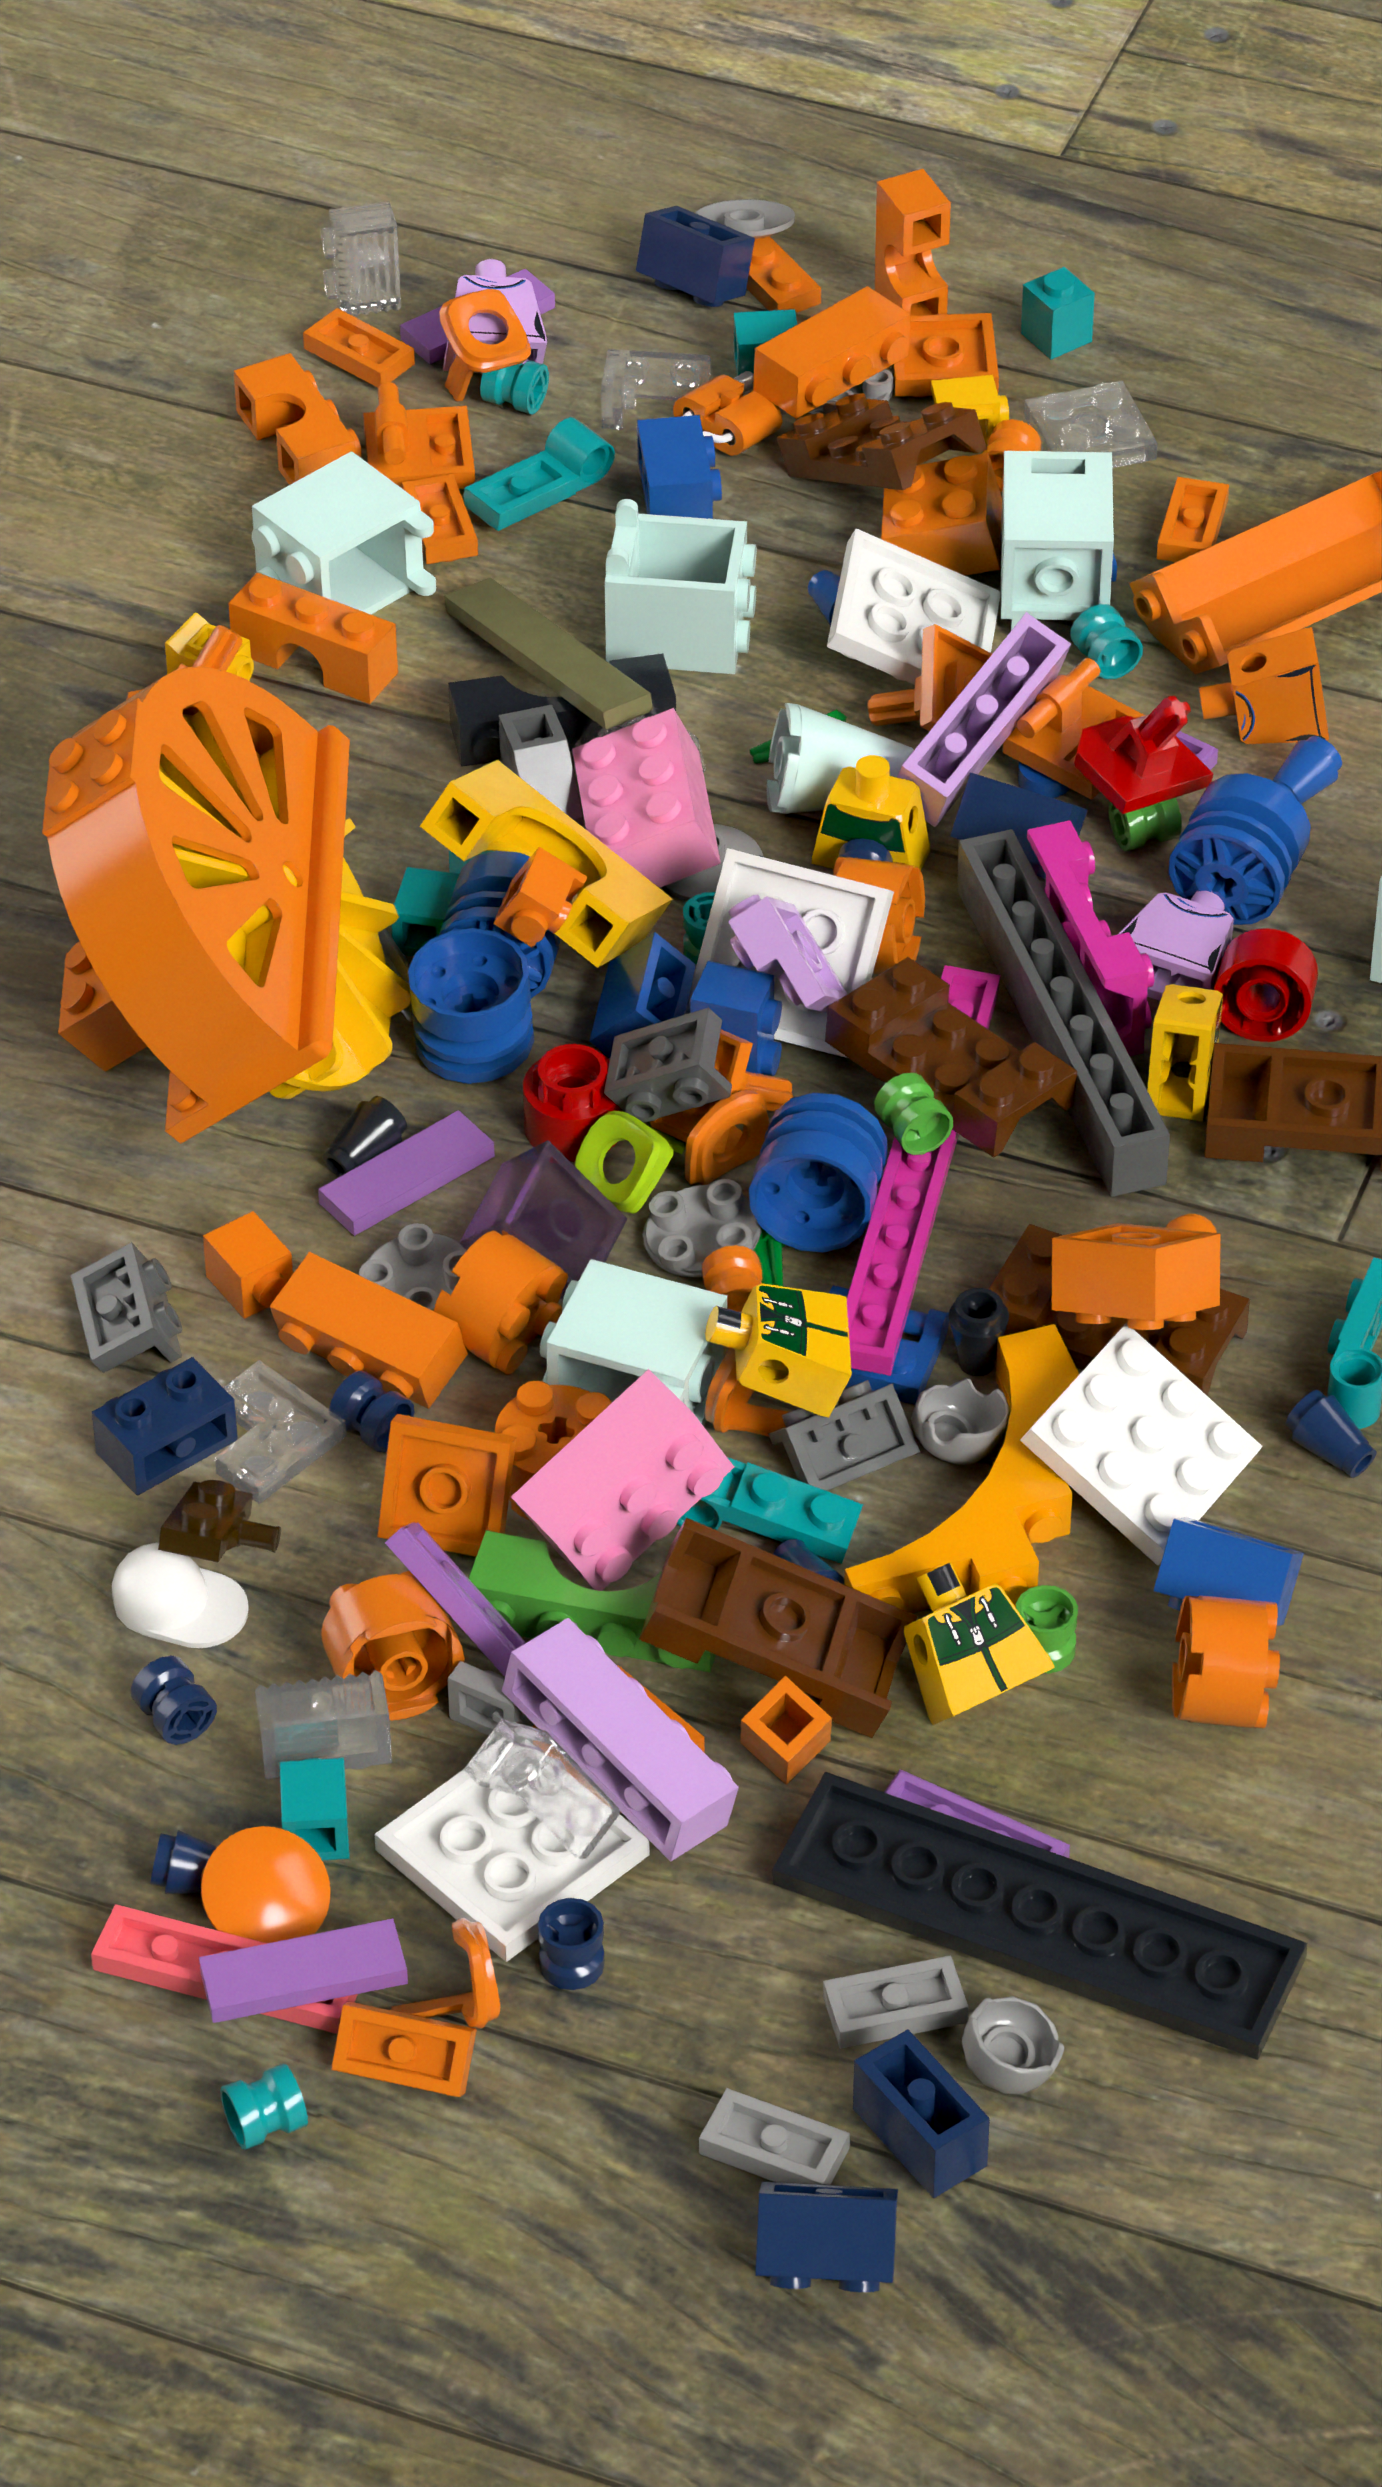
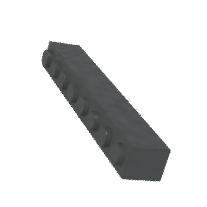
(1063, 1011)

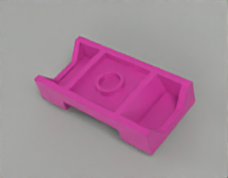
(1110, 961)

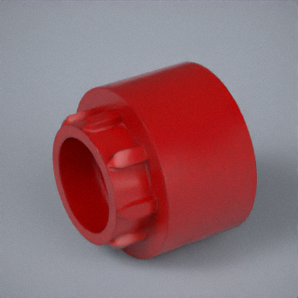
(1266, 984)
(565, 1097)

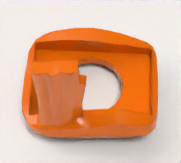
(471, 353)
(740, 1108)
(729, 1406)
(483, 2001)

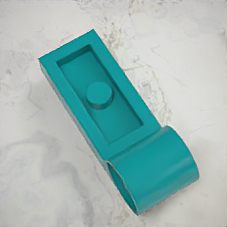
(570, 462)
(1355, 1369)
(780, 1510)

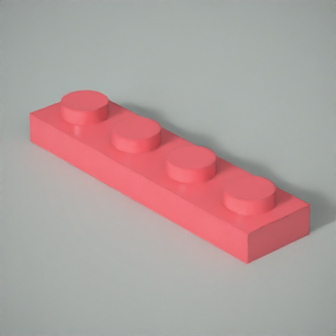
(168, 1954)

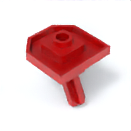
(1141, 758)

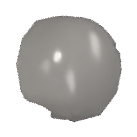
(960, 1422)
(1011, 2045)

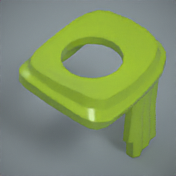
(652, 1155)

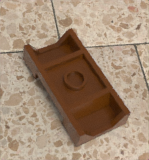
(871, 447)
(907, 1026)
(1292, 1102)
(1188, 1345)
(778, 1623)

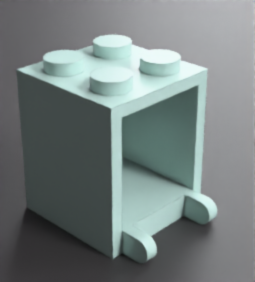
(1055, 533)
(344, 536)
(679, 590)
(630, 1322)

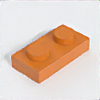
(779, 280)
(358, 348)
(1192, 518)
(453, 530)
(404, 2049)

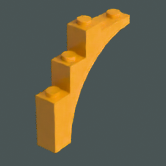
(1011, 1508)

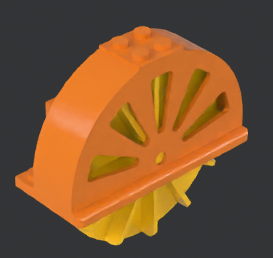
(216, 898)

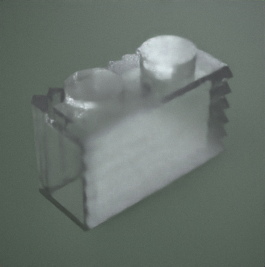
(363, 259)
(324, 1722)

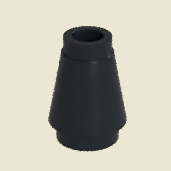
(366, 1134)
(976, 1324)

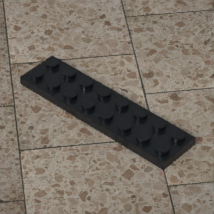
(1041, 1914)

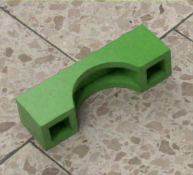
(534, 1597)

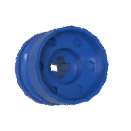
(1241, 845)
(478, 899)
(471, 1005)
(818, 1172)

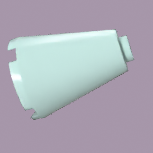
(812, 751)

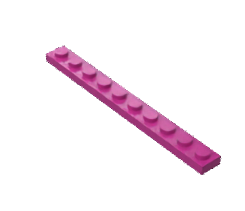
(906, 1215)

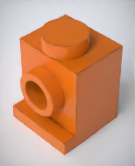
(539, 897)

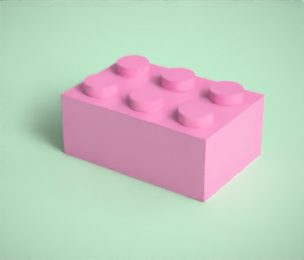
(649, 798)
(623, 1481)

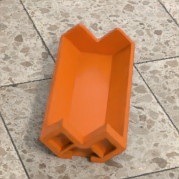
(1268, 577)

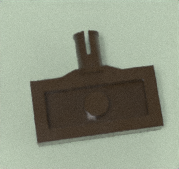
(214, 1520)

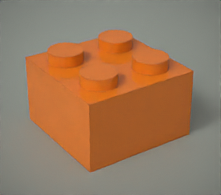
(948, 515)
(1135, 1274)

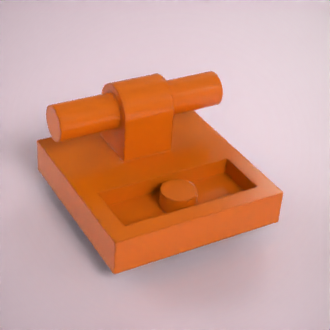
(418, 441)
(1052, 728)

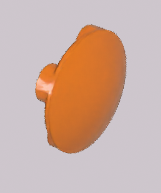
(265, 1886)

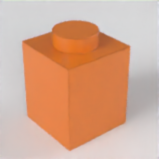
(247, 1263)
(785, 1730)

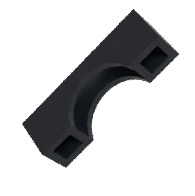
(479, 702)

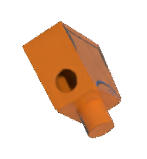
(1272, 691)

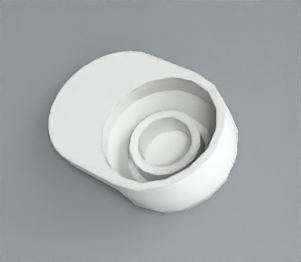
(176, 1600)

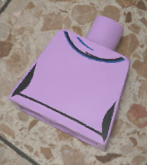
(490, 328)
(1182, 939)

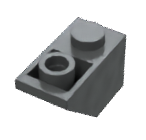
(540, 755)

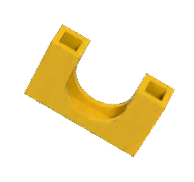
(504, 813)

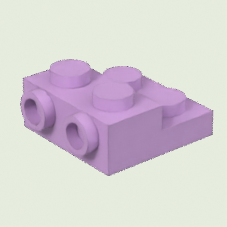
(780, 944)

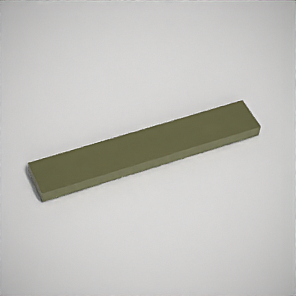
(549, 653)

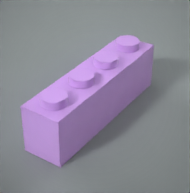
(984, 715)
(620, 1738)

